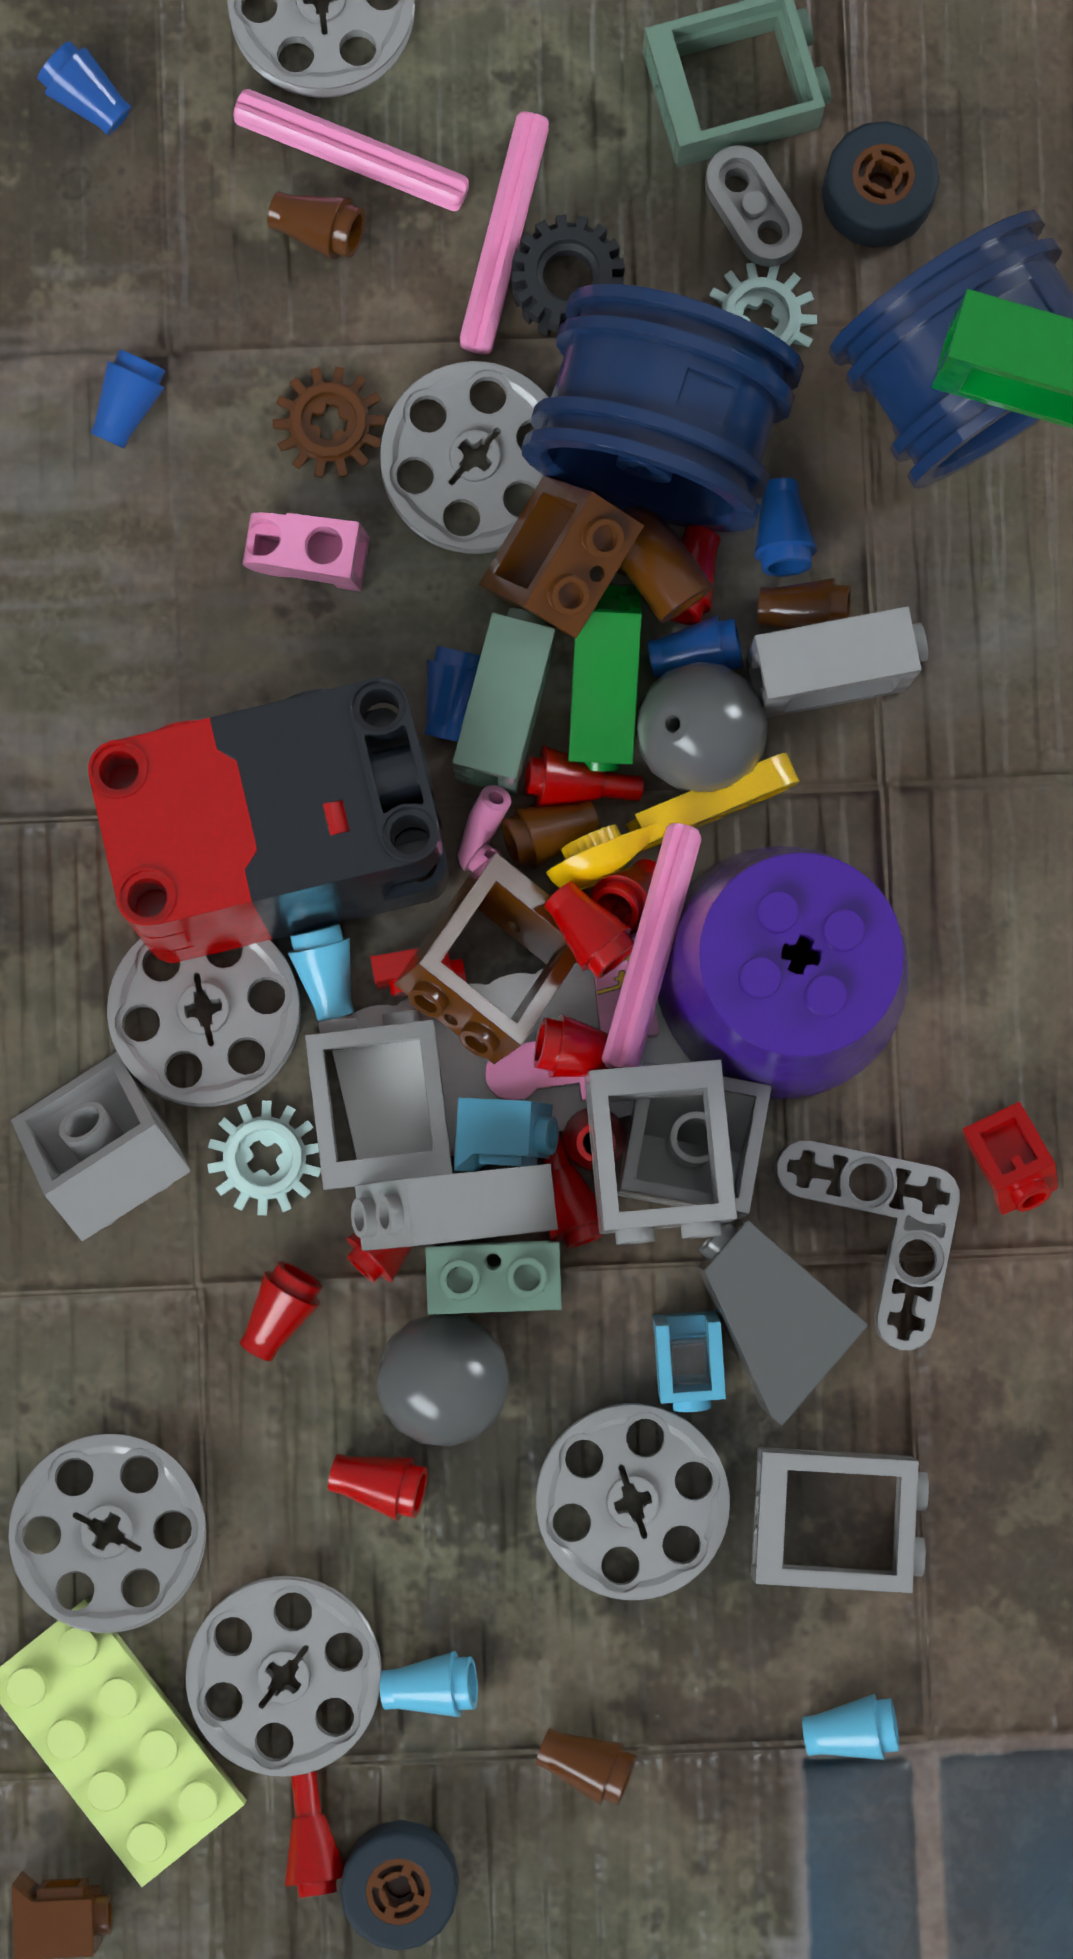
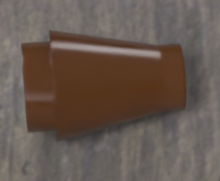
(319, 222)
(803, 604)
(540, 832)
(588, 1764)

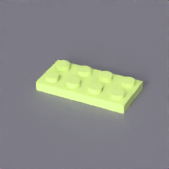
(117, 1745)

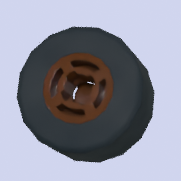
(880, 209)
(406, 1860)

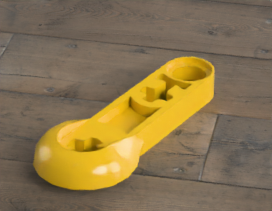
(608, 851)

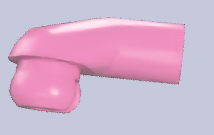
(482, 826)

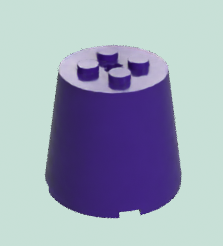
(740, 1004)

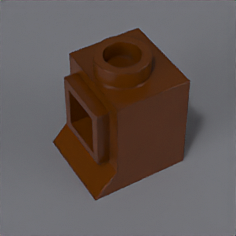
(59, 1918)

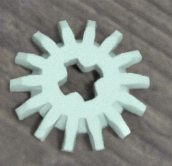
(779, 296)
(238, 1155)

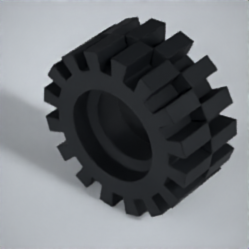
(549, 244)

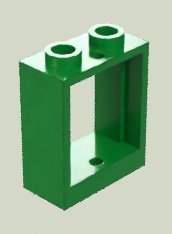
(1009, 358)

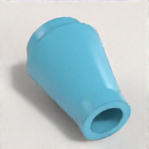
(324, 970)
(432, 1686)
(853, 1730)

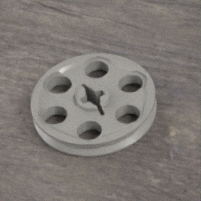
(328, 73)
(442, 453)
(182, 1035)
(107, 1498)
(614, 1528)
(292, 1707)

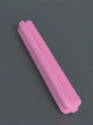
(351, 150)
(504, 233)
(652, 947)

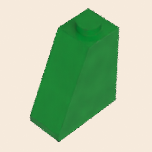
(606, 681)

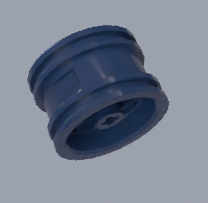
(902, 334)
(663, 405)

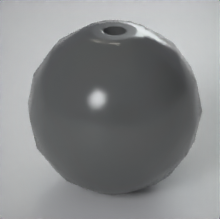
(701, 727)
(442, 1379)

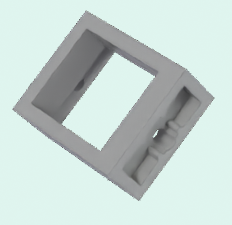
(836, 661)
(345, 1034)
(651, 1083)
(454, 1207)
(770, 1512)

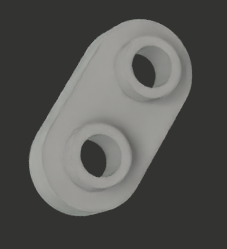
(755, 208)

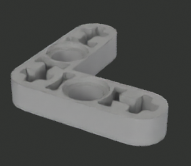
(907, 1225)

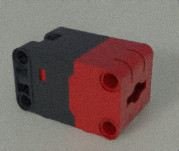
(269, 820)

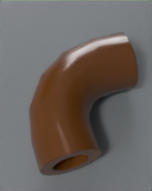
(663, 567)

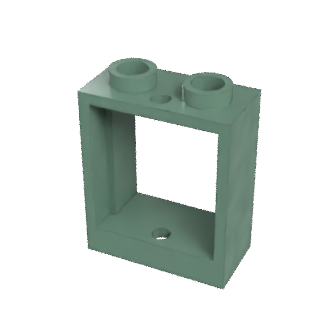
(720, 26)
(504, 701)
(465, 1283)

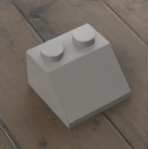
(99, 1147)
(669, 1149)

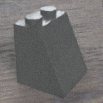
(776, 1316)

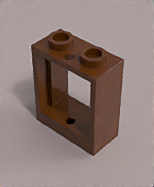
(553, 549)
(519, 910)

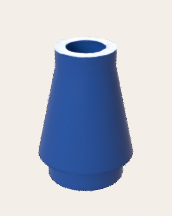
(82, 86)
(126, 397)
(783, 531)
(705, 641)
(448, 691)

